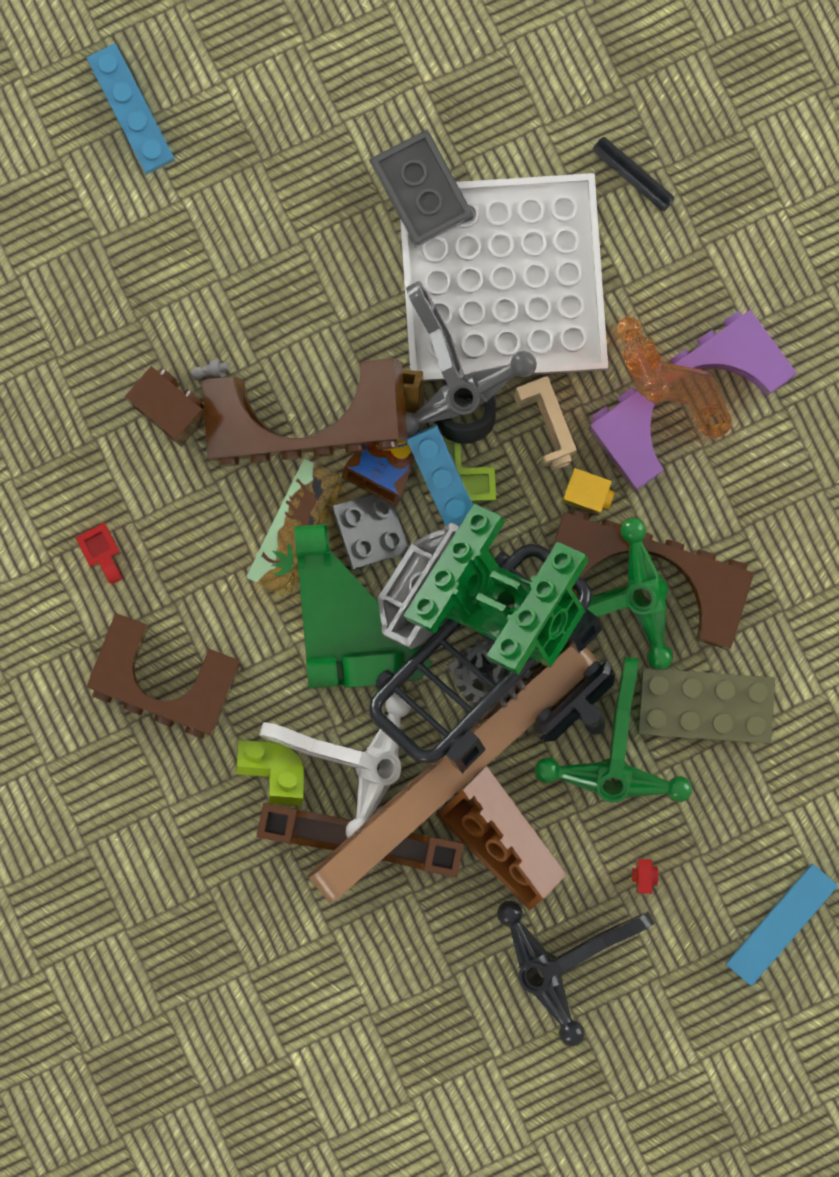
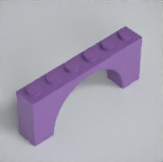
(738, 348)

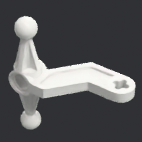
(371, 783)

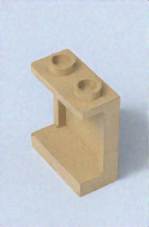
(542, 393)

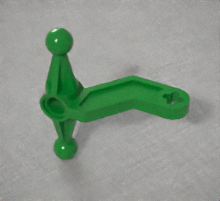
(641, 575)
(595, 776)

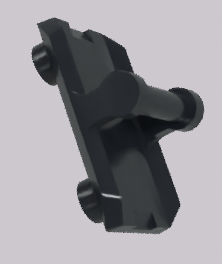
(578, 705)

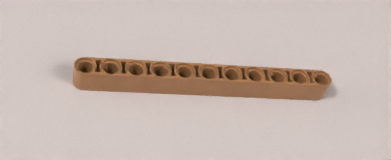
(442, 780)

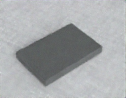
(421, 188)

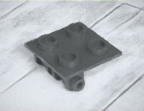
(369, 530)

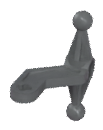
(481, 383)

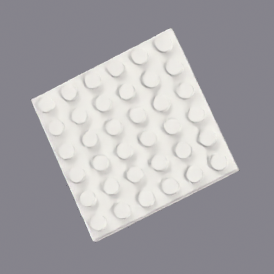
(514, 278)

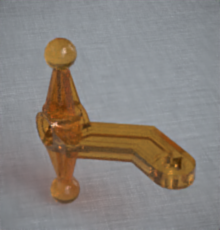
(672, 382)

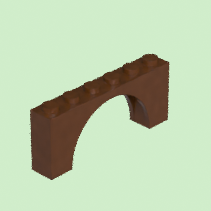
(373, 418)
(717, 586)
(328, 832)

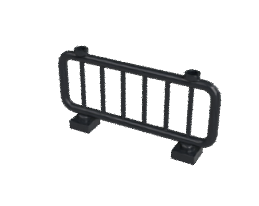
(460, 743)

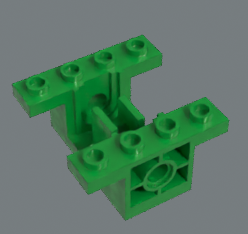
(476, 593)

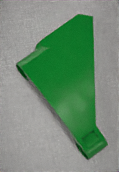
(341, 620)

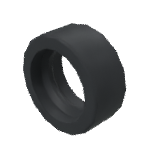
(473, 431)

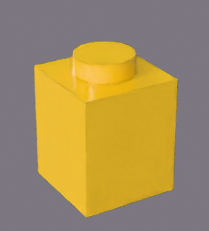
(588, 492)

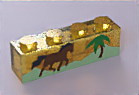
(303, 505)

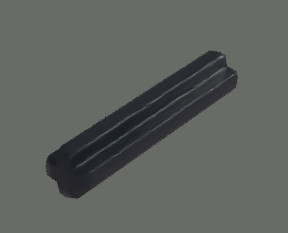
(633, 174)

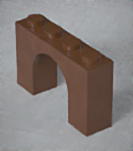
(116, 678)

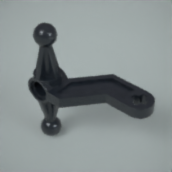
(550, 989)

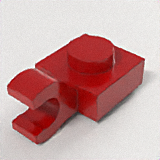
(100, 548)
(645, 876)

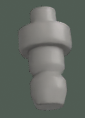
(214, 369)

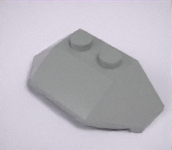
(406, 583)

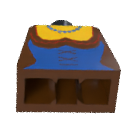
(381, 471)

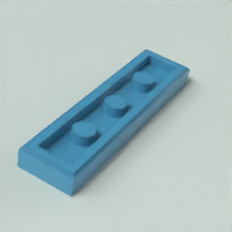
(781, 924)

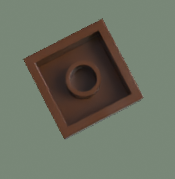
(167, 407)

